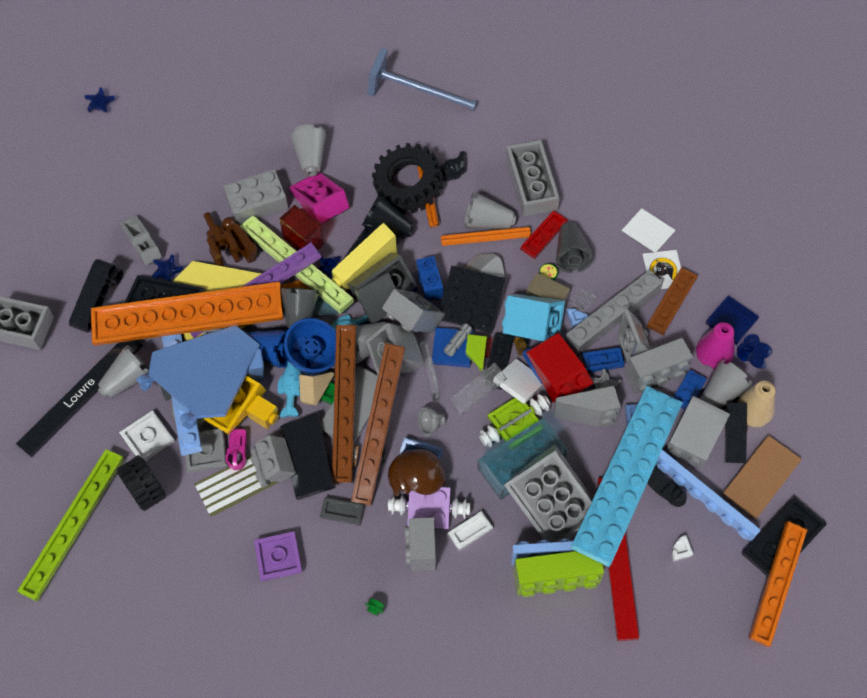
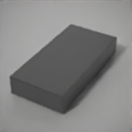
(342, 511)

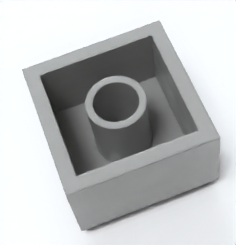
(421, 538)

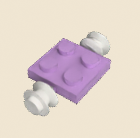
(430, 506)

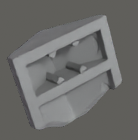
(487, 264)

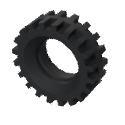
(416, 195)

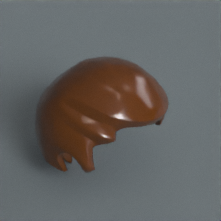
(416, 472)

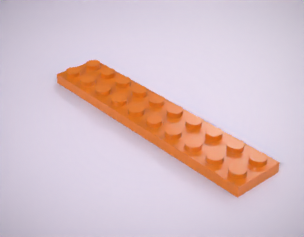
(186, 313)

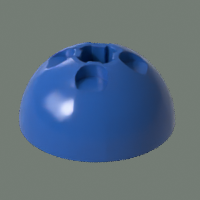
(314, 337)

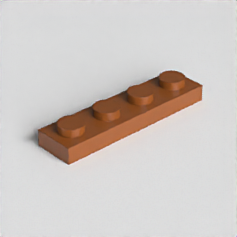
(672, 301)

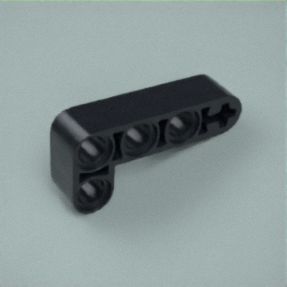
(94, 292)

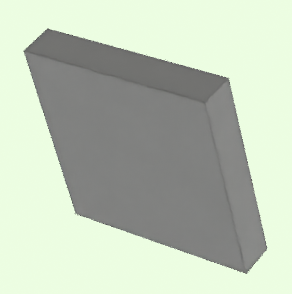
(212, 454)

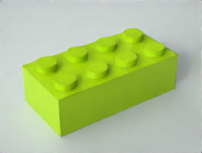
(555, 573)

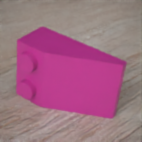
(320, 197)

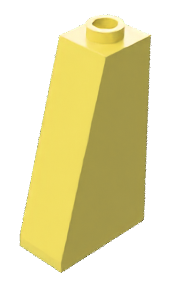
(364, 256)

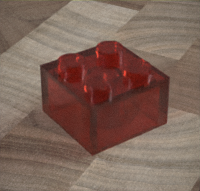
(301, 229)

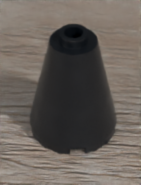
(384, 212)

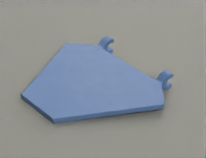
(203, 372)

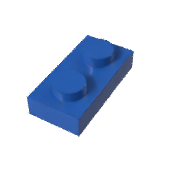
(603, 359)
(689, 387)

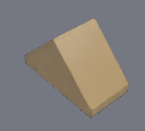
(313, 386)

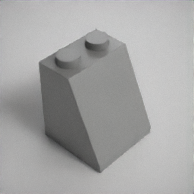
(398, 336)
(697, 432)

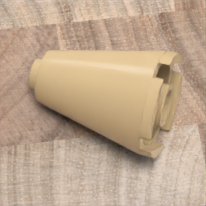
(760, 403)

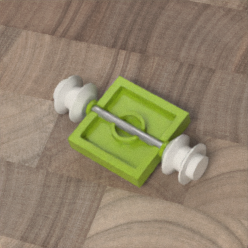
(513, 419)

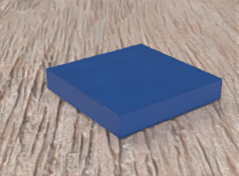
(441, 339)

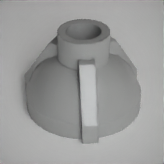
(429, 421)

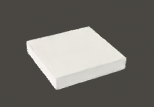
(520, 381)
(147, 436)

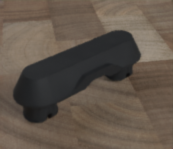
(666, 488)

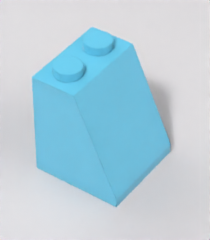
(533, 316)

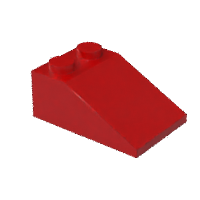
(559, 367)

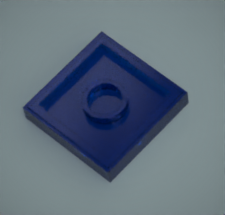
(734, 314)

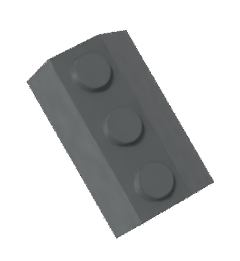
(394, 266)

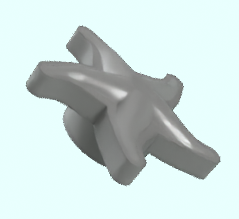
(604, 381)

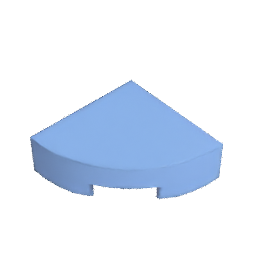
(575, 317)

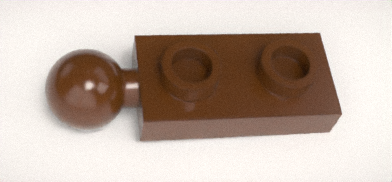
(246, 247)

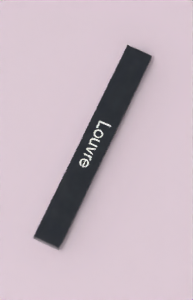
(71, 402)

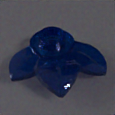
(754, 351)

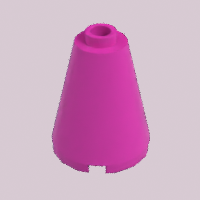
(716, 345)

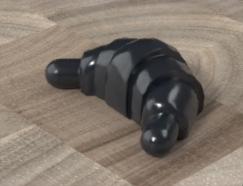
(454, 168)

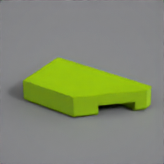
(476, 349)

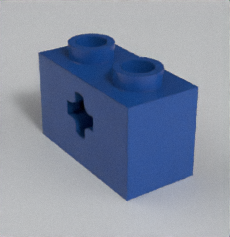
(429, 278)

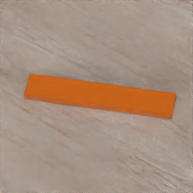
(777, 584)

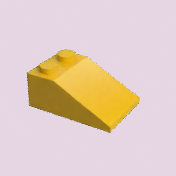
(237, 411)

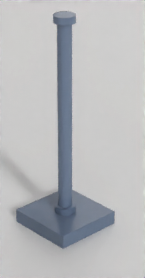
(379, 72)

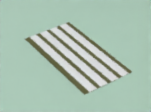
(229, 487)

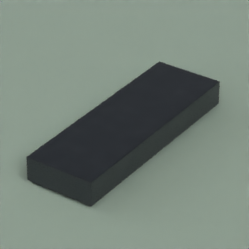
(500, 351)
(736, 433)

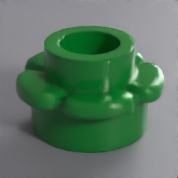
(374, 607)

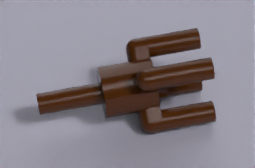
(220, 240)

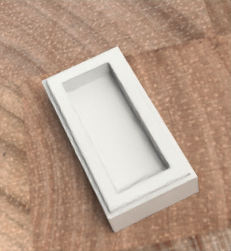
(470, 530)

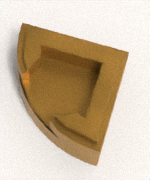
(520, 345)

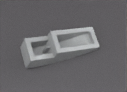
(140, 240)

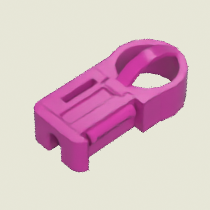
(237, 445)

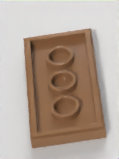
(761, 477)

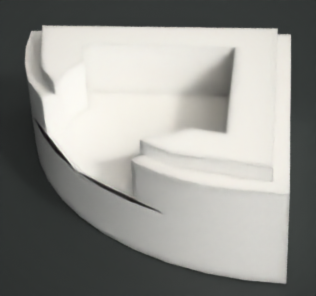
(681, 549)

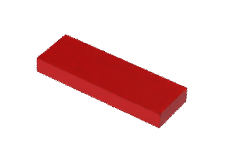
(543, 235)

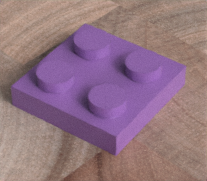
(277, 556)

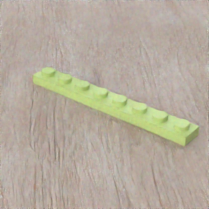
(310, 276)

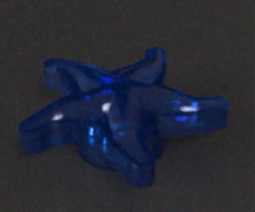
(99, 101)
(328, 265)
(166, 269)

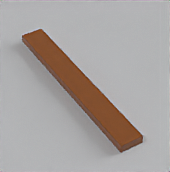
(344, 403)
(378, 424)

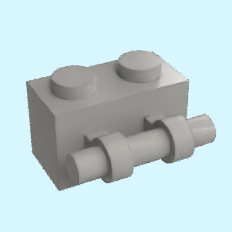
(272, 460)

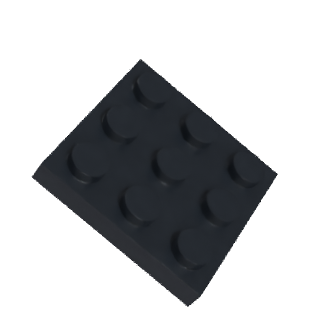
(472, 298)

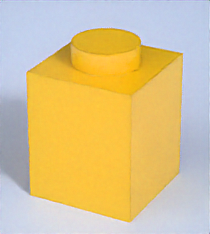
(263, 412)

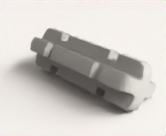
(457, 339)

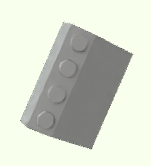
(551, 495)

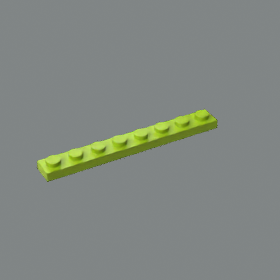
(70, 525)

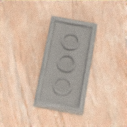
(364, 393)

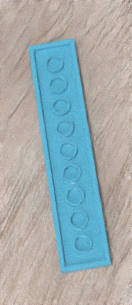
(626, 477)

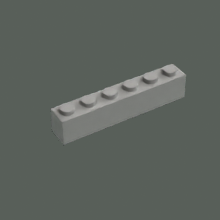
(611, 313)

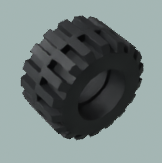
(141, 483)

